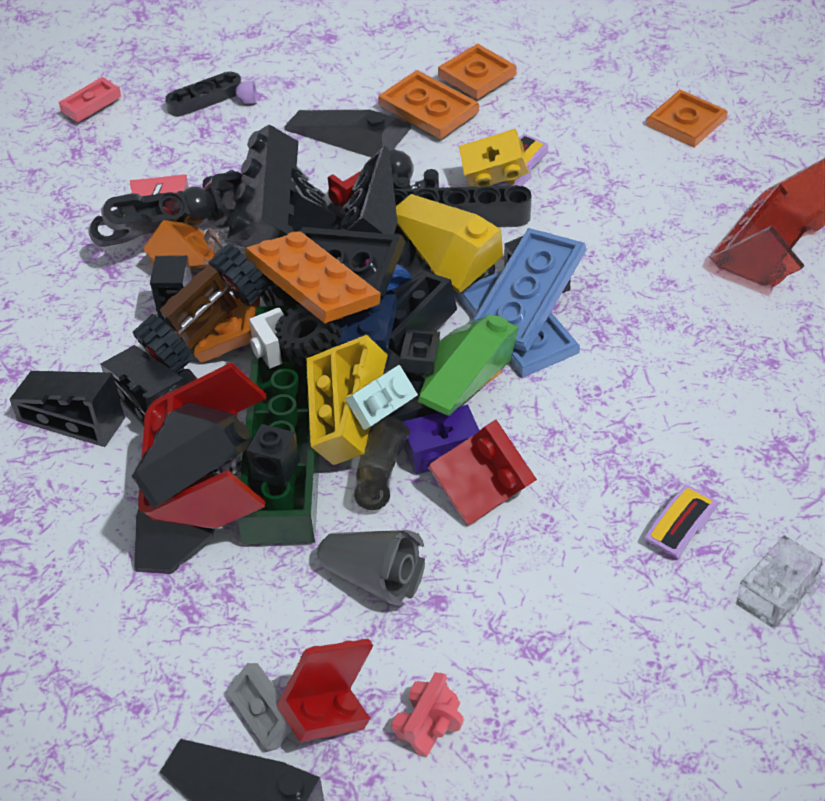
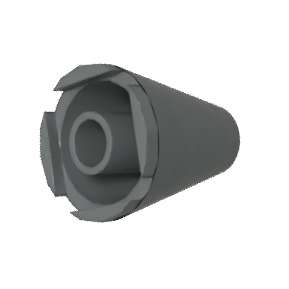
(376, 561)

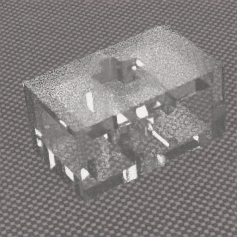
(780, 582)

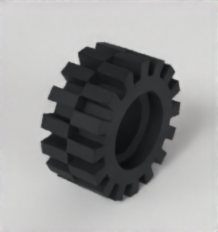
(296, 325)

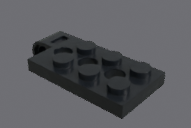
(355, 249)

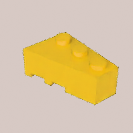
(331, 379)

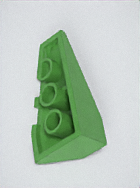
(467, 361)

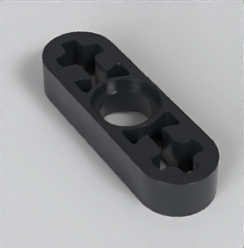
(187, 99)

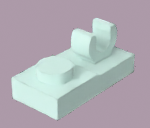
(381, 397)

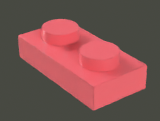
(89, 99)

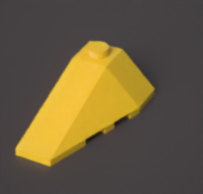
(450, 239)

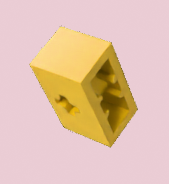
(494, 159)

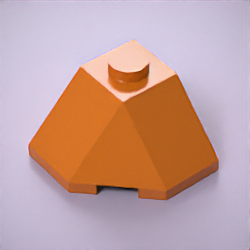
(180, 239)

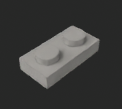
(257, 702)

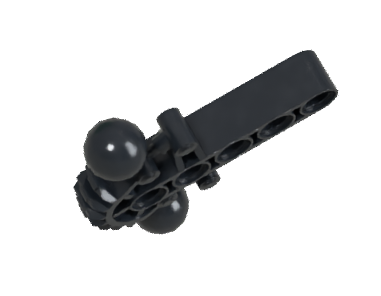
(497, 204)

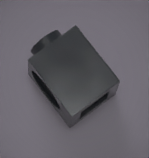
(273, 455)

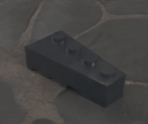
(265, 189)

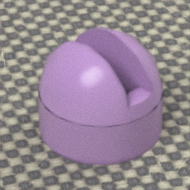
(247, 92)

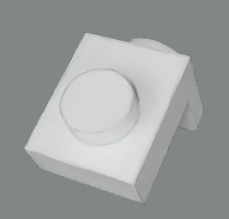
(263, 339)

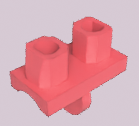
(432, 716)

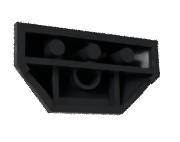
(165, 545)

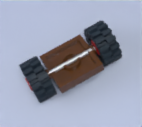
(200, 307)

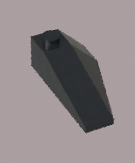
(310, 207)
(222, 774)

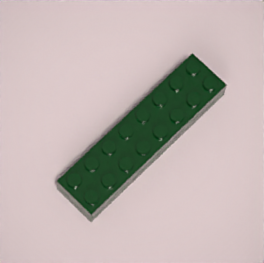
(292, 510)

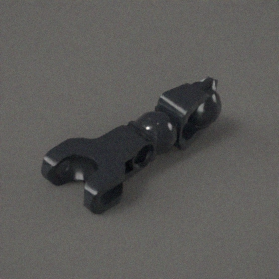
(143, 214)

